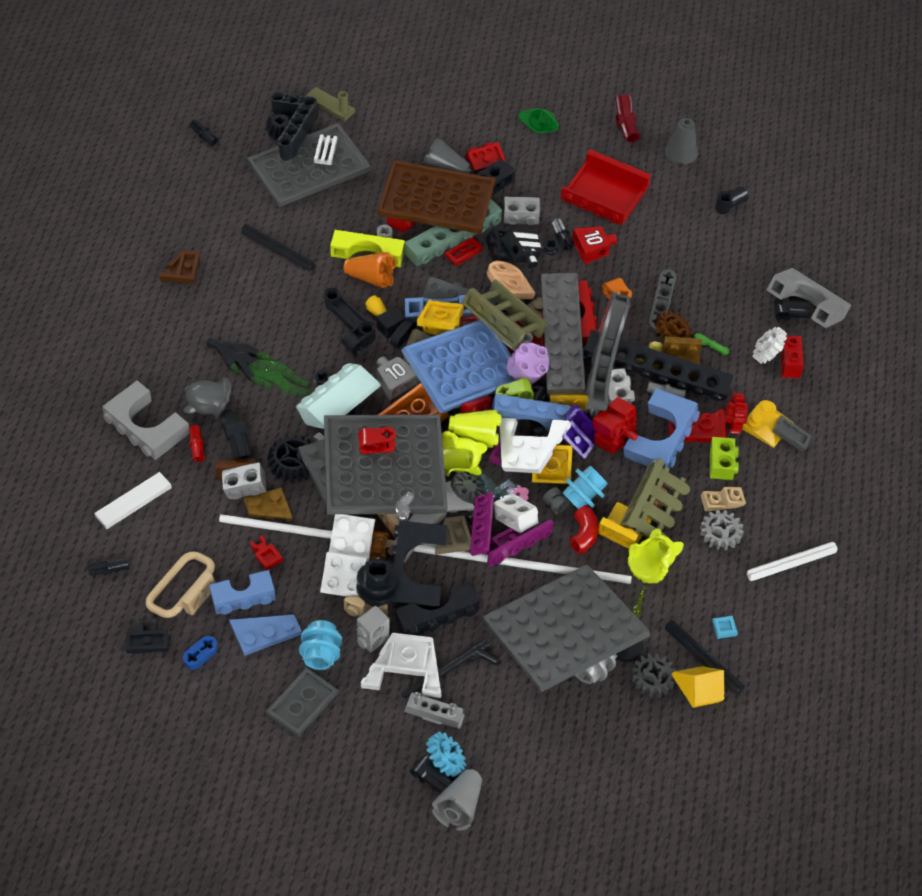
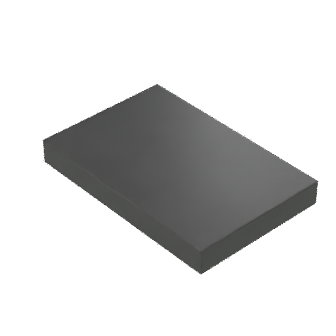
(302, 702)

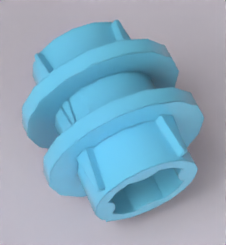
(585, 487)
(320, 645)

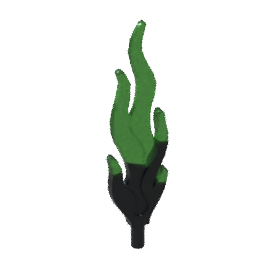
(255, 369)

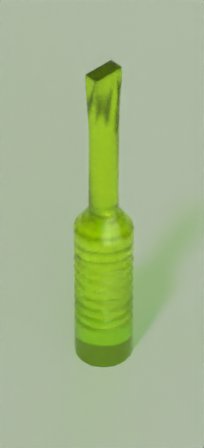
(637, 609)

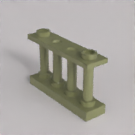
(497, 321)

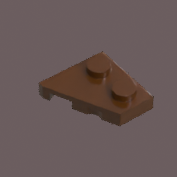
(183, 268)

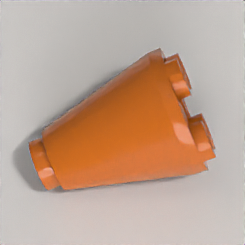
(372, 268)

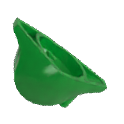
(539, 120)

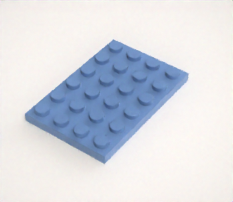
(460, 365)

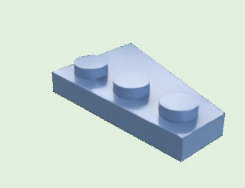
(263, 632)

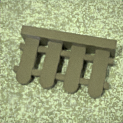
(648, 488)

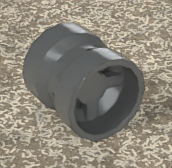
(556, 500)

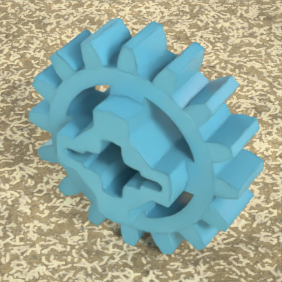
(446, 754)

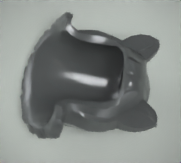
(207, 397)

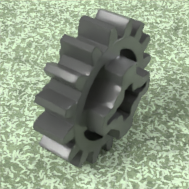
(648, 680)

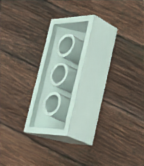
(337, 395)

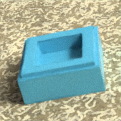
(724, 627)

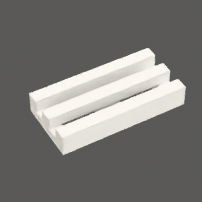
(327, 140)

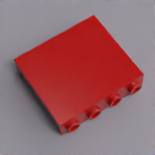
(606, 187)

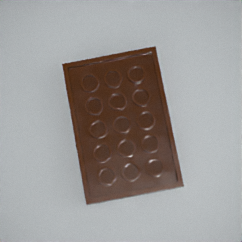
(436, 196)

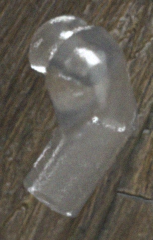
(402, 506)

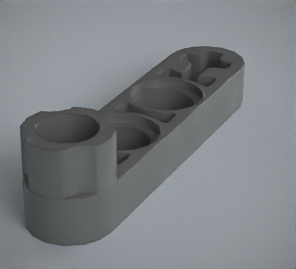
(666, 275)

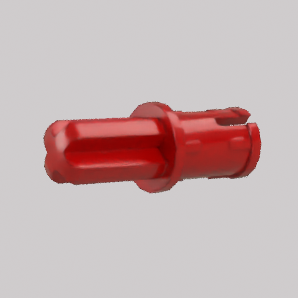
(196, 443)

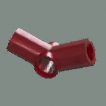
(626, 118)

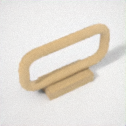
(194, 596)

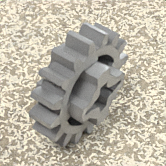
(719, 532)

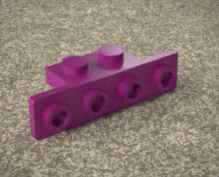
(482, 524)
(511, 541)

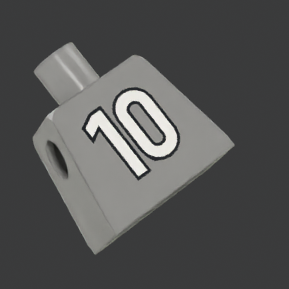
(395, 376)

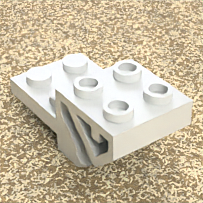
(347, 554)

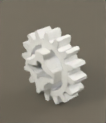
(769, 345)

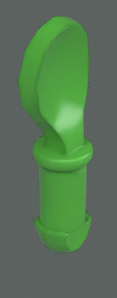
(713, 345)

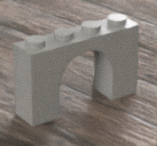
(829, 306)
(152, 440)

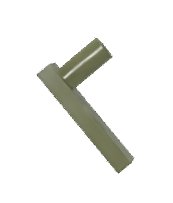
(332, 105)

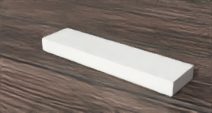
(133, 500)

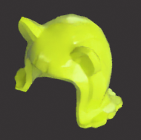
(461, 454)
(653, 557)

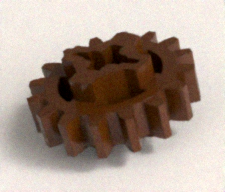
(673, 326)

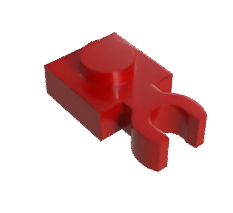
(266, 555)

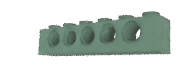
(440, 239)

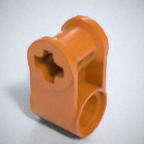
(616, 285)

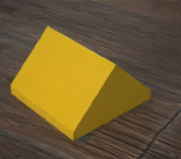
(701, 685)

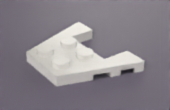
(528, 452)
(406, 656)

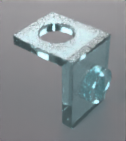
(490, 487)

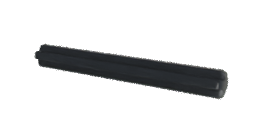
(278, 247)
(703, 656)

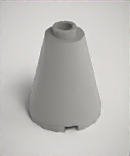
(459, 800)

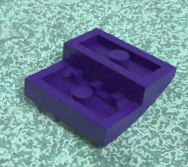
(580, 433)

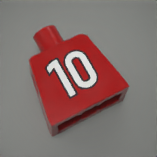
(592, 243)

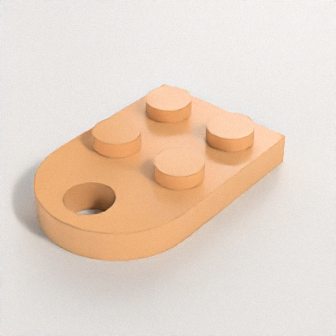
(511, 278)

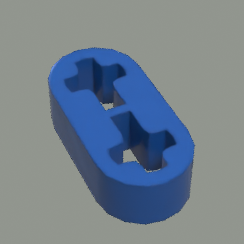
(200, 652)

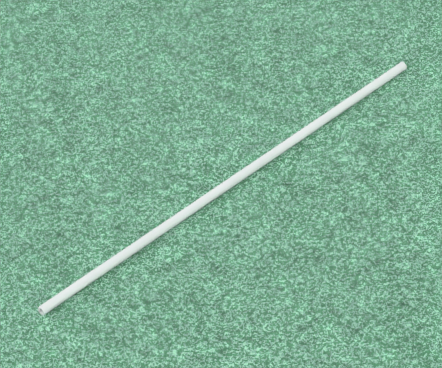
(422, 548)

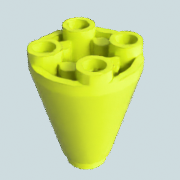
(477, 426)

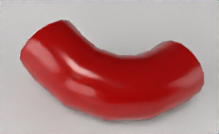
(588, 530)

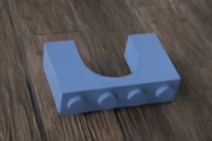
(678, 411)

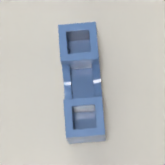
(227, 599)

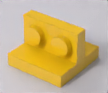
(440, 317)

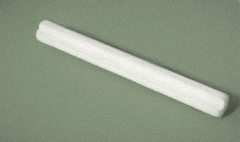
(791, 561)

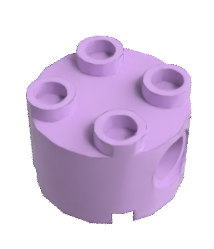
(528, 362)

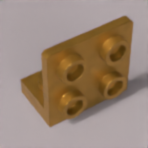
(683, 348)

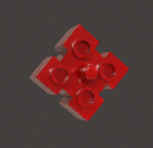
(615, 425)

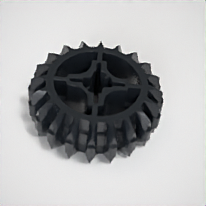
(290, 464)

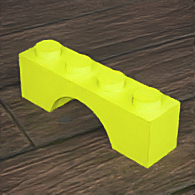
(346, 244)

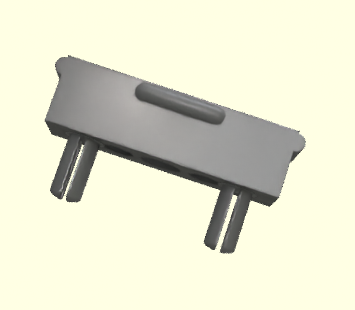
(445, 714)

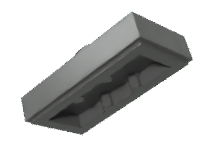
(791, 433)

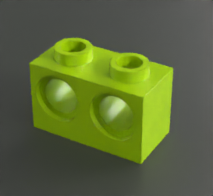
(723, 454)

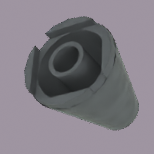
(682, 144)
(446, 158)

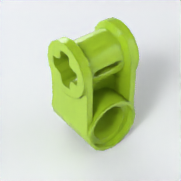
(520, 388)

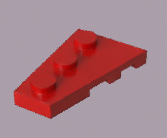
(705, 427)

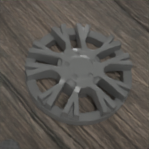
(468, 486)

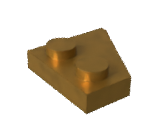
(268, 505)

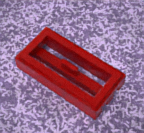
(465, 253)

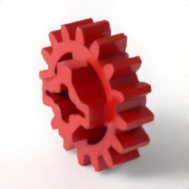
(736, 413)

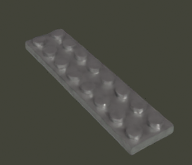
(563, 333)

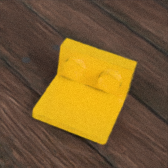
(612, 530)

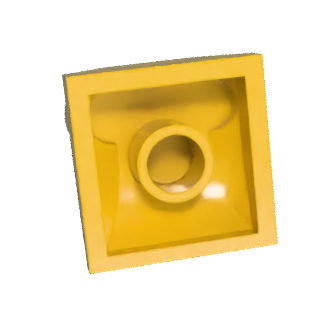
(762, 421)
(557, 468)

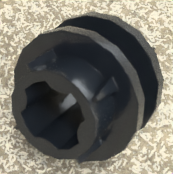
(376, 582)

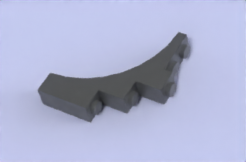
(605, 351)

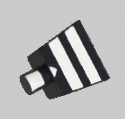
(523, 246)

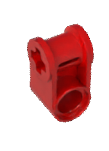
(375, 440)

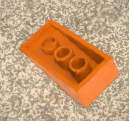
(415, 403)

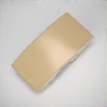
(725, 499)
(356, 606)

